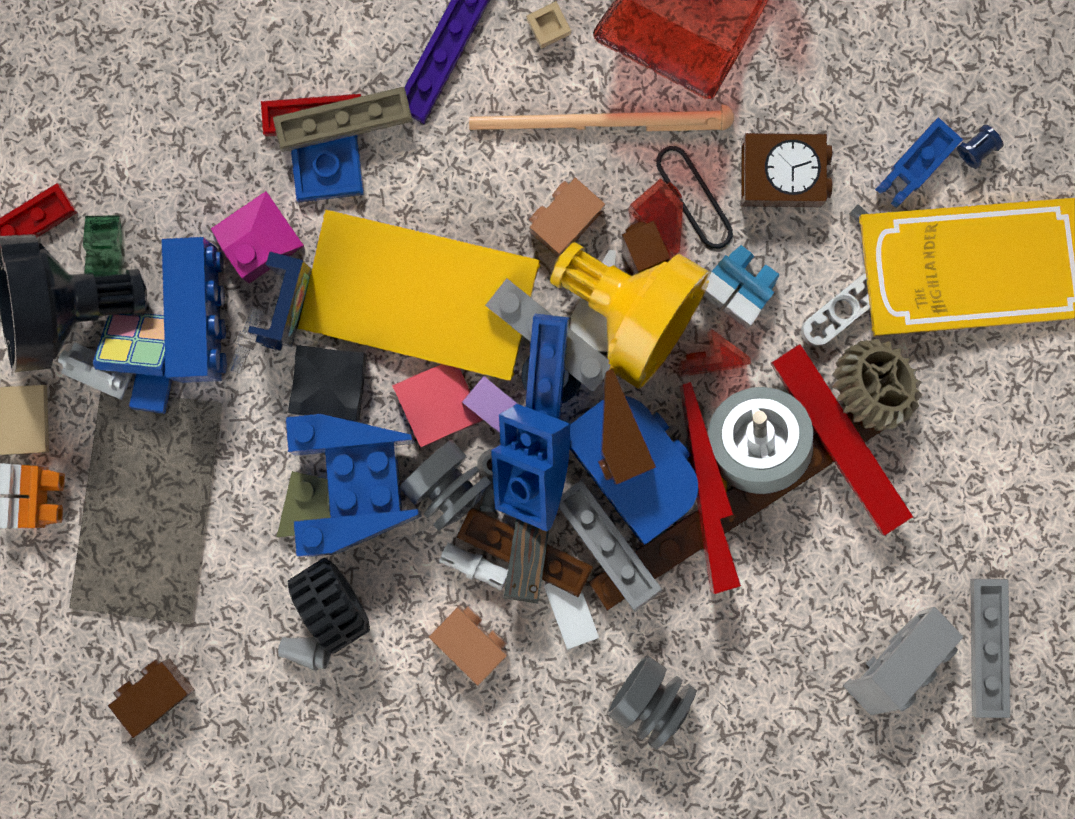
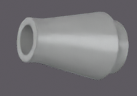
(304, 652)

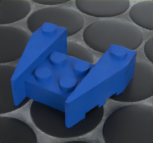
(360, 482)

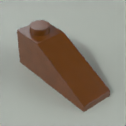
(621, 440)

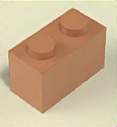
(566, 216)
(469, 644)

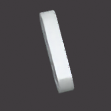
(817, 318)

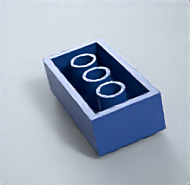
(193, 310)

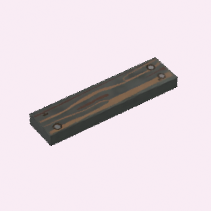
(526, 563)

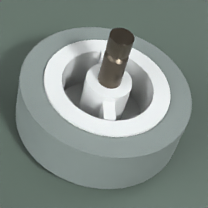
(761, 440)

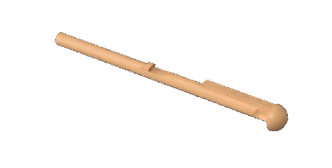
(653, 121)

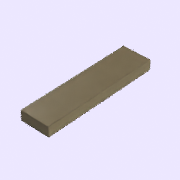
(342, 119)

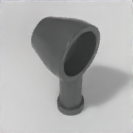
(488, 497)

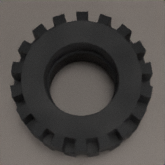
(328, 605)

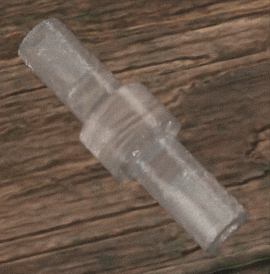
(245, 341)

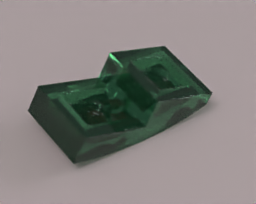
(103, 245)

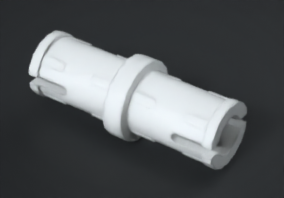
(474, 566)

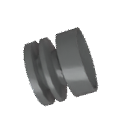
(445, 485)
(652, 702)

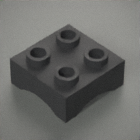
(328, 382)

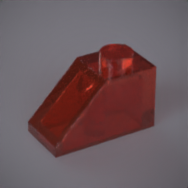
(663, 206)

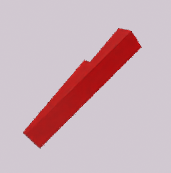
(711, 497)

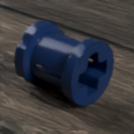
(980, 146)

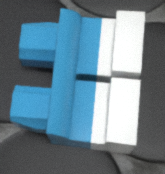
(753, 291)

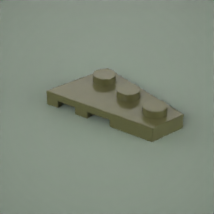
(305, 500)

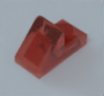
(723, 357)

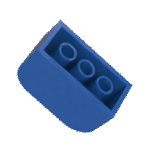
(650, 499)

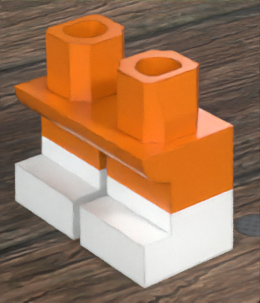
(30, 481)

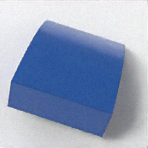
(530, 465)

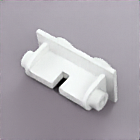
(79, 366)

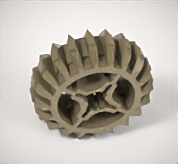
(875, 376)

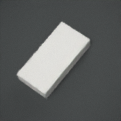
(572, 616)

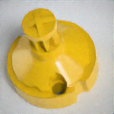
(641, 310)

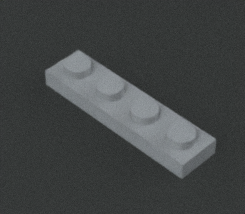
(518, 311)
(608, 546)
(990, 648)

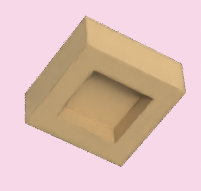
(548, 25)

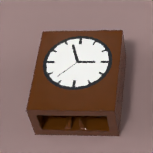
(785, 170)

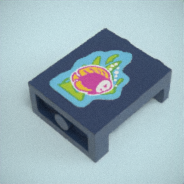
(289, 302)

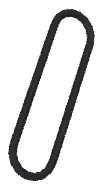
(706, 190)

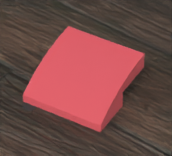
(435, 403)

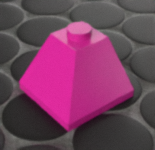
(254, 232)

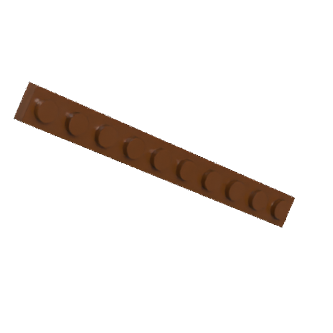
(686, 536)

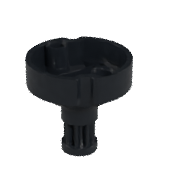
(45, 301)

